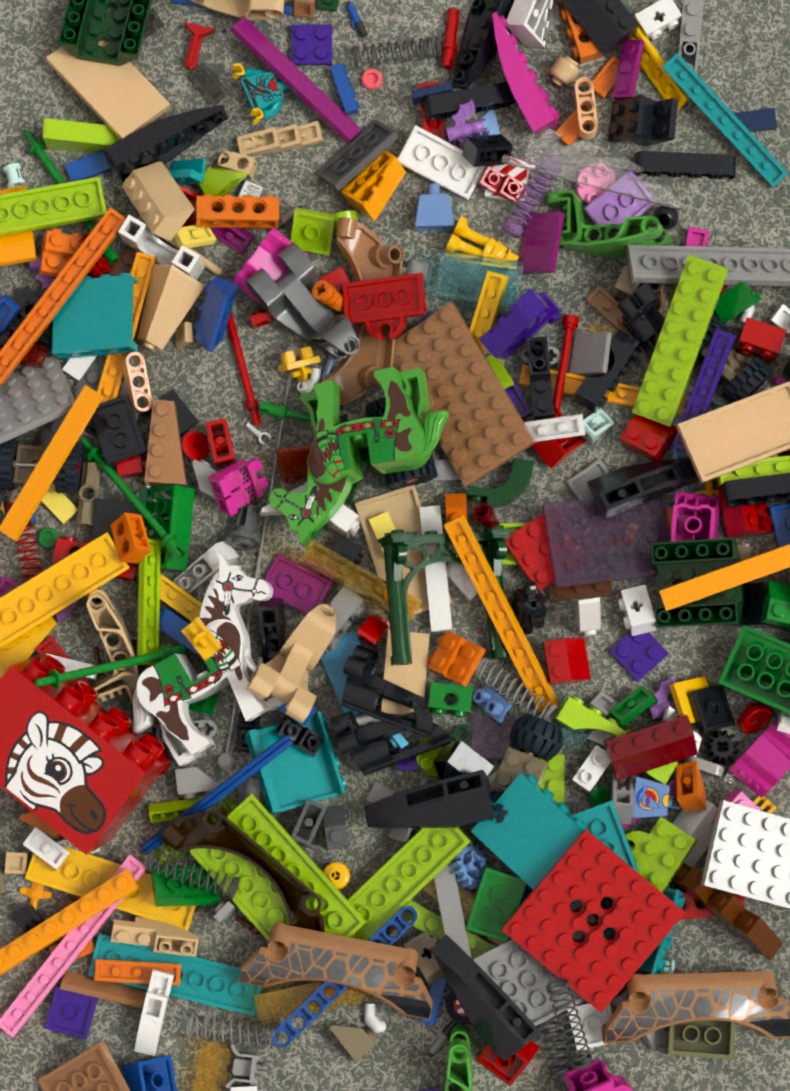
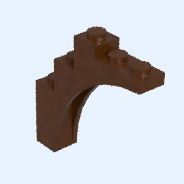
(729, 910)

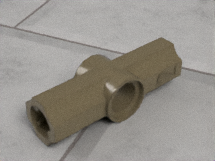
(90, 481)

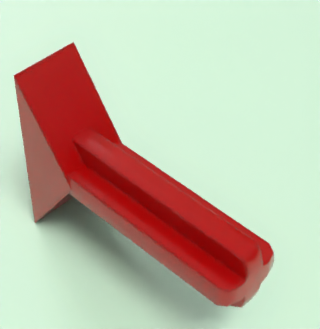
(198, 33)

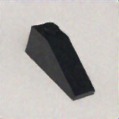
(272, 627)

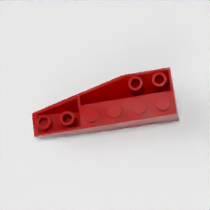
(745, 520)

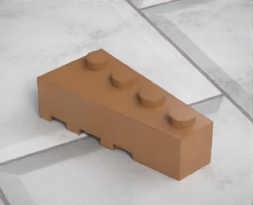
(165, 452)

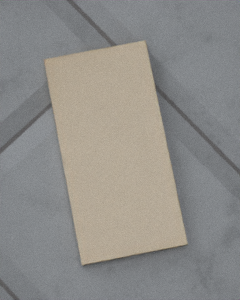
(113, 92)
(738, 433)
(405, 514)

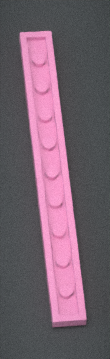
(60, 961)

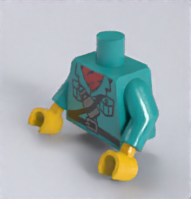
(261, 91)

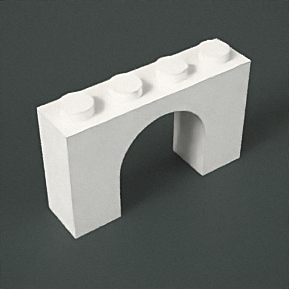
(139, 238)

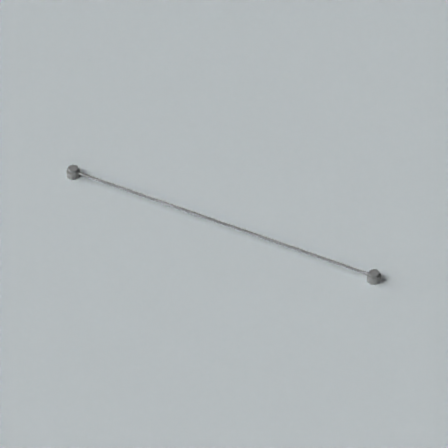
(225, 760)

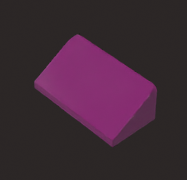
(235, 238)

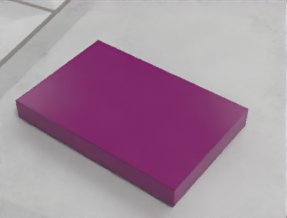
(541, 242)
(297, 585)

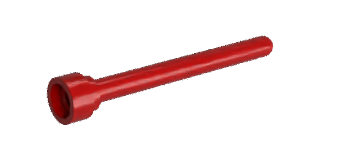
(570, 324)

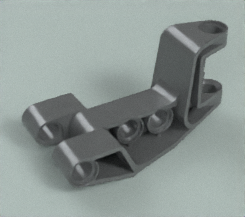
(294, 306)

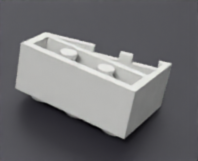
(529, 21)

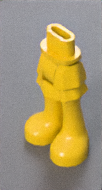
(491, 247)

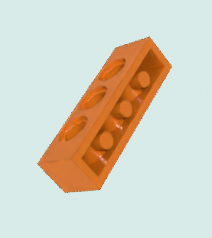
(583, 51)
(229, 219)

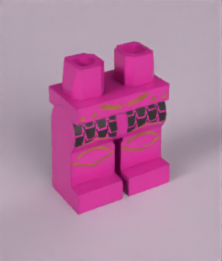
(238, 485)

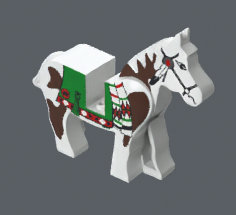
(174, 684)

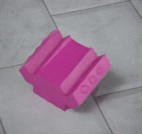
(265, 258)
(695, 517)
(764, 761)
(595, 1078)

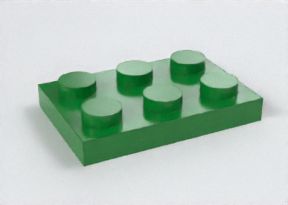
(175, 893)
(495, 903)

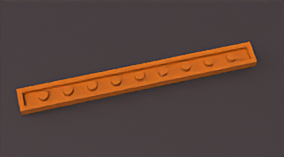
(59, 292)

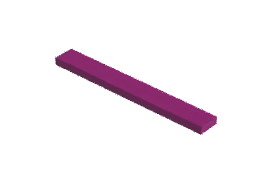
(295, 79)

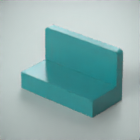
(188, 171)

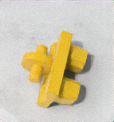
(306, 358)
(201, 638)

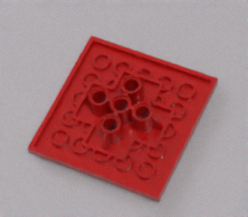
(595, 963)

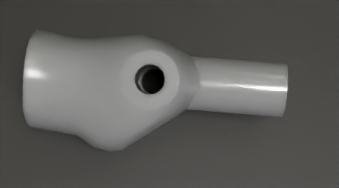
(416, 266)

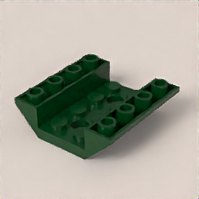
(90, 22)
(689, 560)

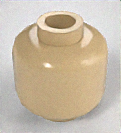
(564, 71)

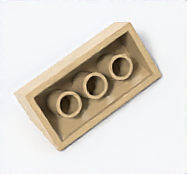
(158, 199)

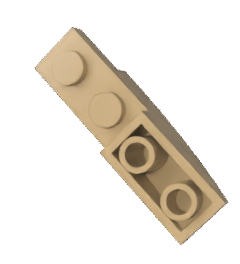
(157, 934)

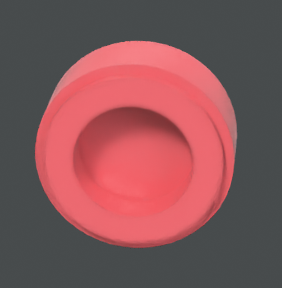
(372, 79)

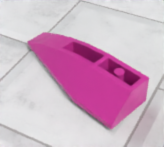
(522, 80)

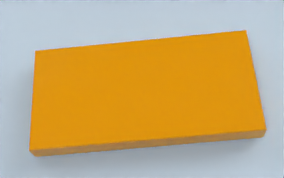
(17, 247)

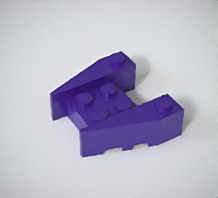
(524, 320)

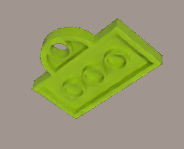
(661, 852)

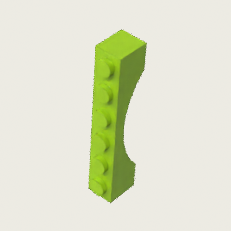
(576, 716)

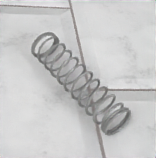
(486, 664)
(189, 1032)

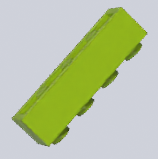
(169, 810)

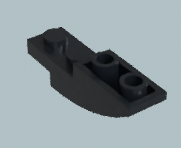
(540, 378)

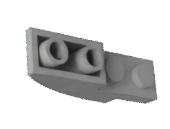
(690, 32)

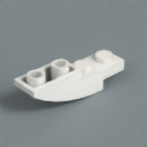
(153, 1012)

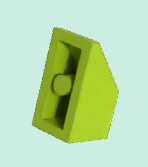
(220, 180)

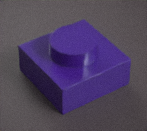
(408, 765)

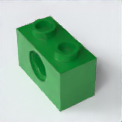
(439, 691)

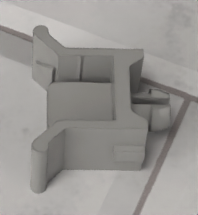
(246, 1068)

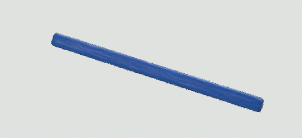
(225, 787)

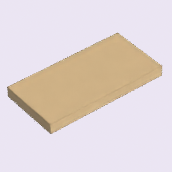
(411, 676)

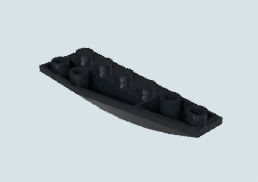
(478, 41)
(163, 139)
(640, 483)
(438, 804)
(483, 1001)

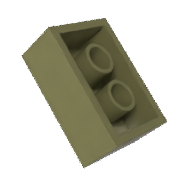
(702, 1039)

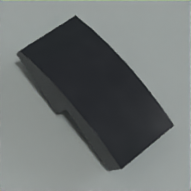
(244, 727)
(302, 737)

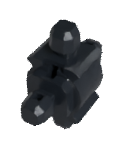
(529, 607)

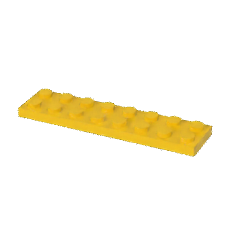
(59, 587)
(84, 873)

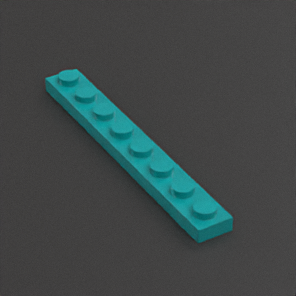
(725, 120)

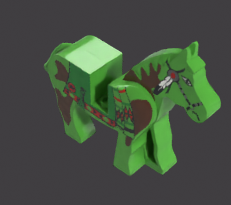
(395, 444)

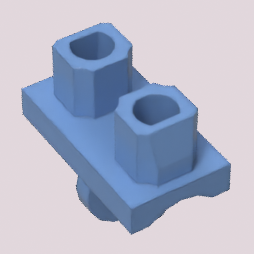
(492, 702)

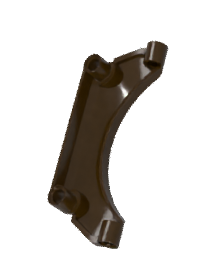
(197, 832)

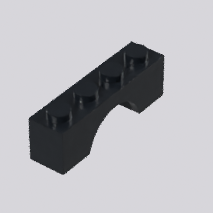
(594, 391)

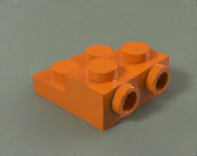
(57, 251)
(455, 658)

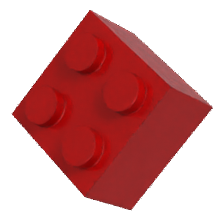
(760, 340)

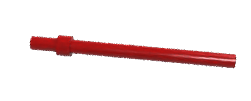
(252, 403)

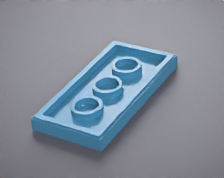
(335, 662)

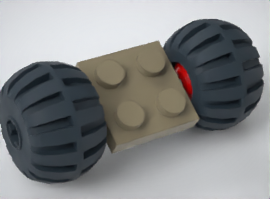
(536, 739)

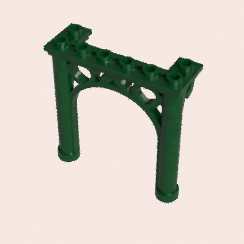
(395, 555)

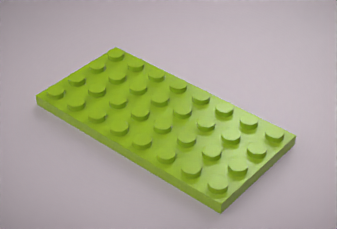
(257, 894)

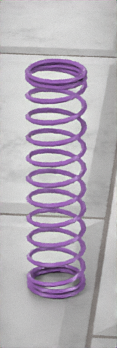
(514, 226)

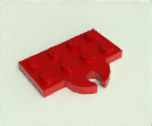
(385, 302)

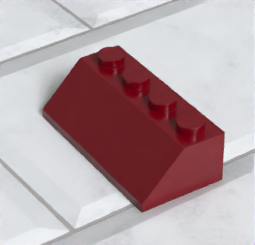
(651, 746)

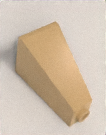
(166, 304)

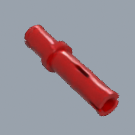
(449, 46)

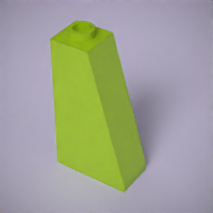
(77, 136)

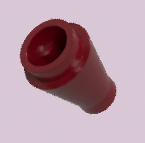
(485, 515)

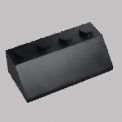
(603, 21)

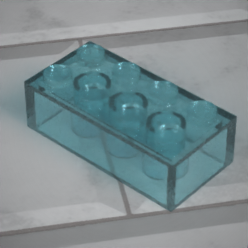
(464, 274)

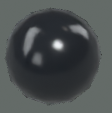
(672, 215)

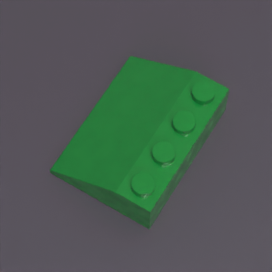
(759, 669)

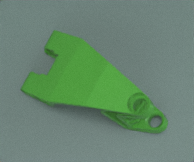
(630, 232)
(459, 1060)

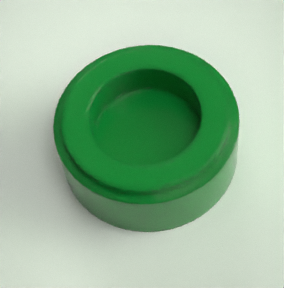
(48, 537)
(599, 795)

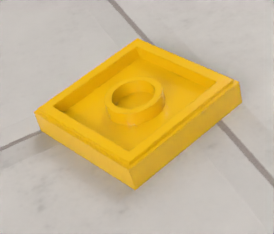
(679, 692)

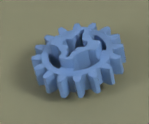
(470, 866)

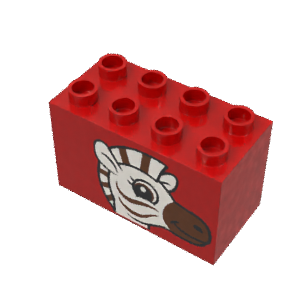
(71, 755)

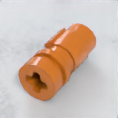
(328, 295)

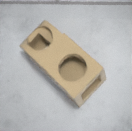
(237, 162)

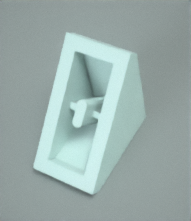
(596, 425)

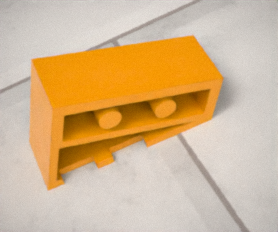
(374, 185)

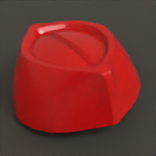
(751, 714)

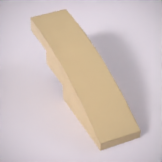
(280, 139)

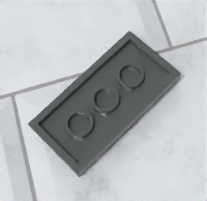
(357, 155)

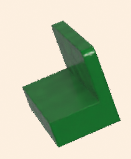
(735, 302)
(632, 706)

